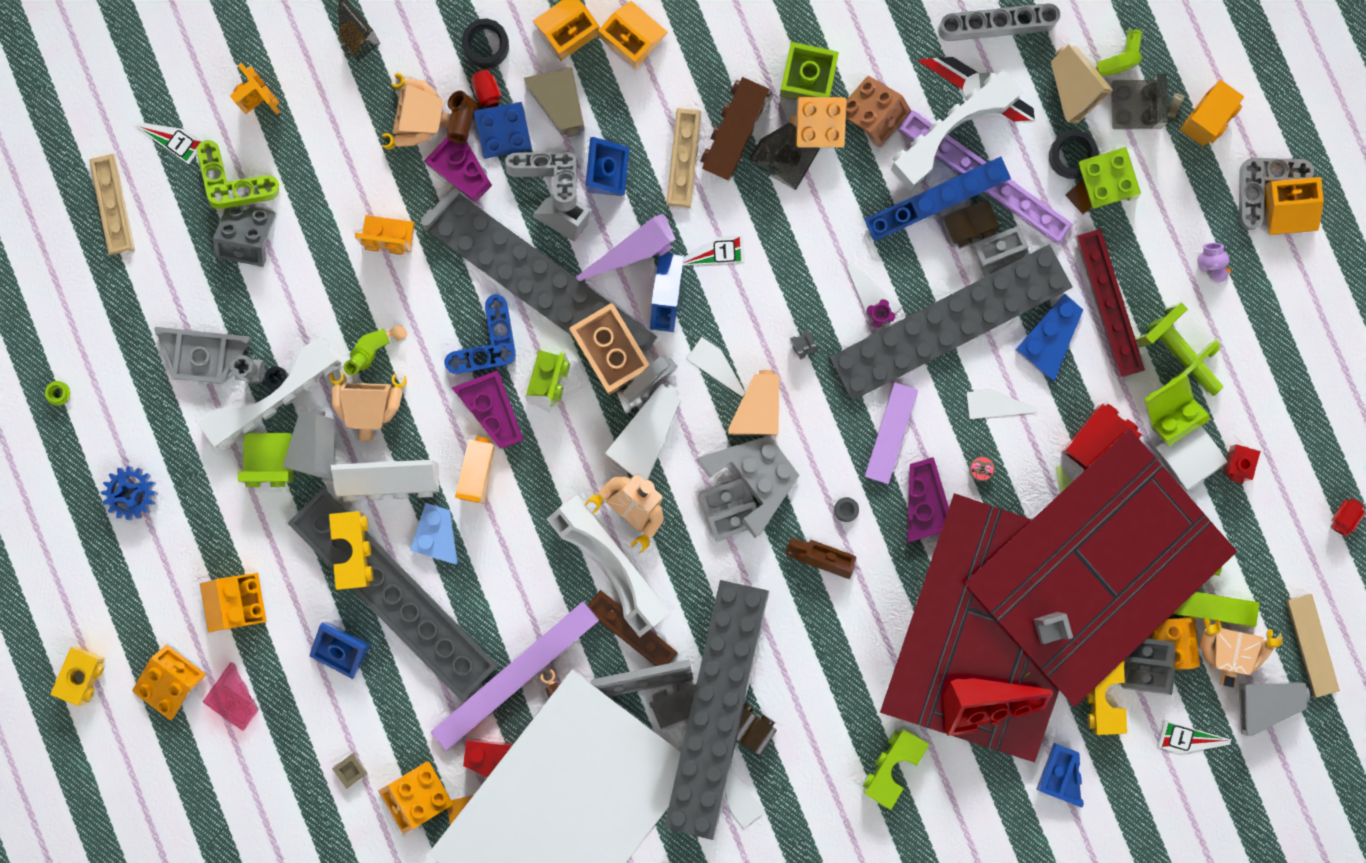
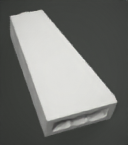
(644, 436)

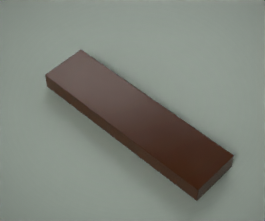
(647, 645)

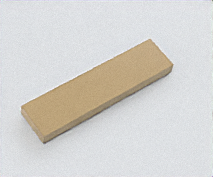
(683, 158)
(111, 204)
(1312, 645)

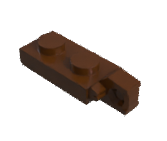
(822, 557)

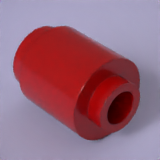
(486, 89)
(1348, 517)

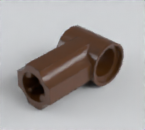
(461, 116)

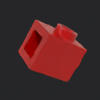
(1241, 463)

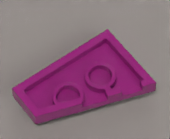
(460, 168)
(926, 500)

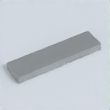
(644, 678)

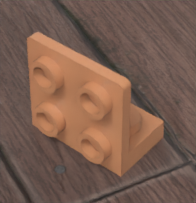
(876, 110)

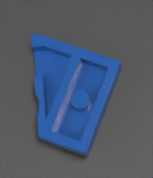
(1062, 775)

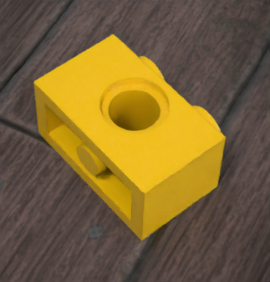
(66, 685)

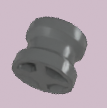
(803, 344)

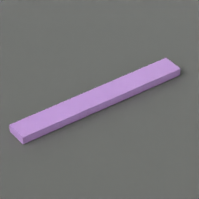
(1007, 193)
(514, 676)

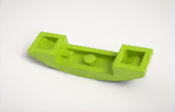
(1221, 607)

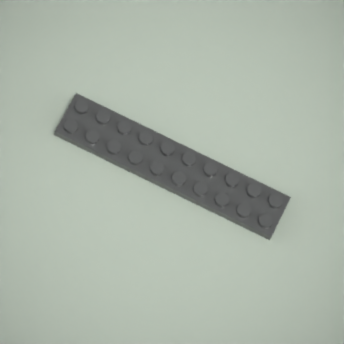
(524, 269)
(950, 322)
(400, 602)
(716, 710)

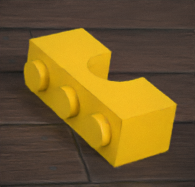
(354, 572)
(1103, 717)

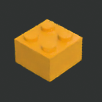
(1212, 112)

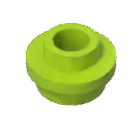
(50, 393)

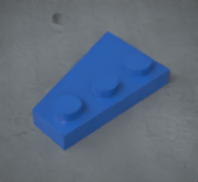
(1051, 337)

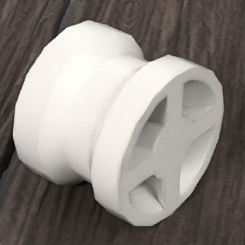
(625, 403)

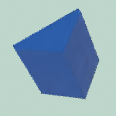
(606, 167)
(339, 649)

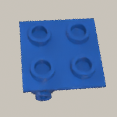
(502, 130)

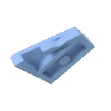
(435, 534)

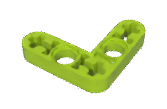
(222, 186)

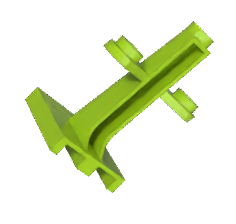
(1170, 337)

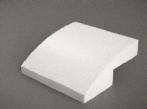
(1192, 458)

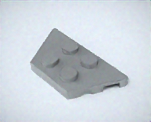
(200, 354)

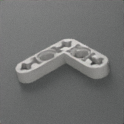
(559, 171)
(1264, 175)
(651, 376)

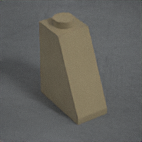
(558, 99)

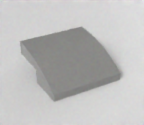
(1001, 250)
(726, 507)

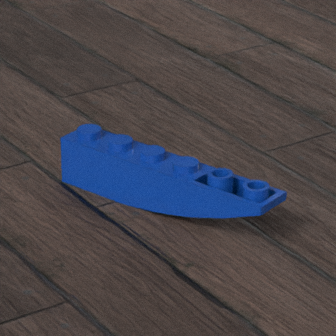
(937, 198)

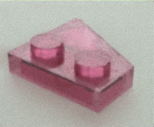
(232, 698)

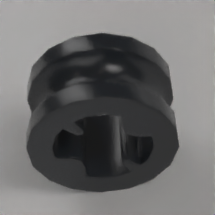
(274, 370)

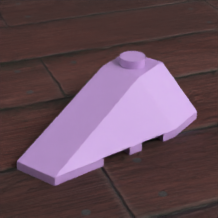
(645, 242)

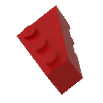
(484, 755)

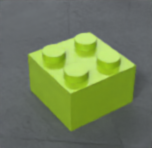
(808, 72)

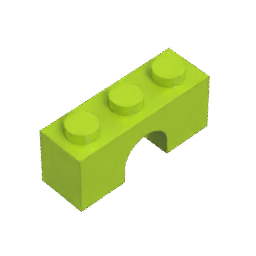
(903, 748)

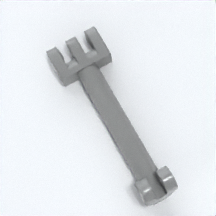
(433, 215)

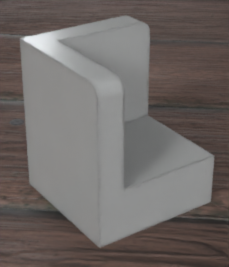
(1053, 627)

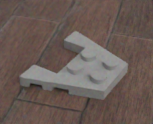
(762, 470)

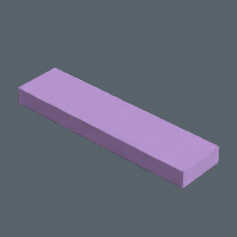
(891, 433)

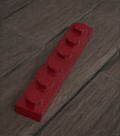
(1110, 303)

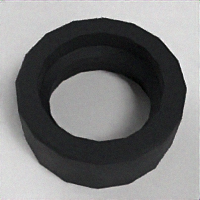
(483, 24)
(1078, 135)

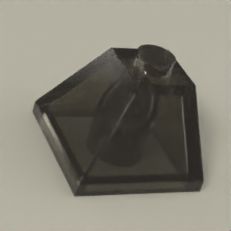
(355, 32)
(781, 158)

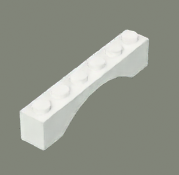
(993, 99)
(312, 363)
(639, 603)

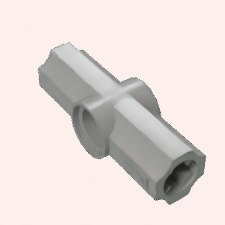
(248, 369)

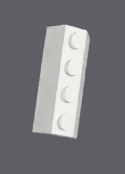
(386, 478)

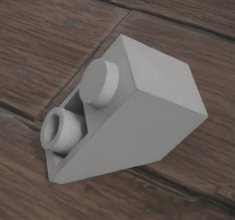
(567, 223)

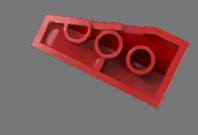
(984, 701)

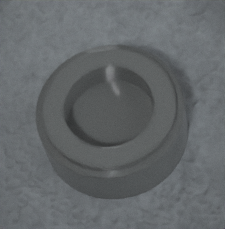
(846, 509)

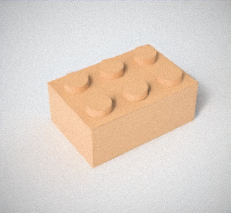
(610, 348)

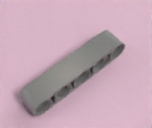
(1008, 15)

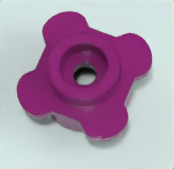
(887, 315)

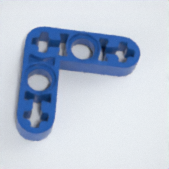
(497, 343)

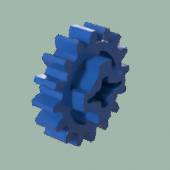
(125, 483)

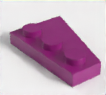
(491, 407)

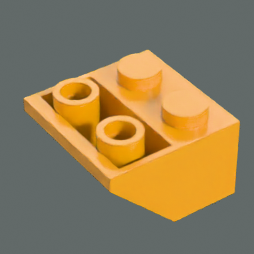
(567, 27)
(631, 34)
(1294, 205)
(232, 602)

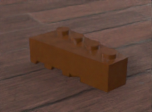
(735, 128)

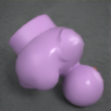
(1216, 260)

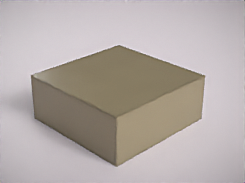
(350, 770)

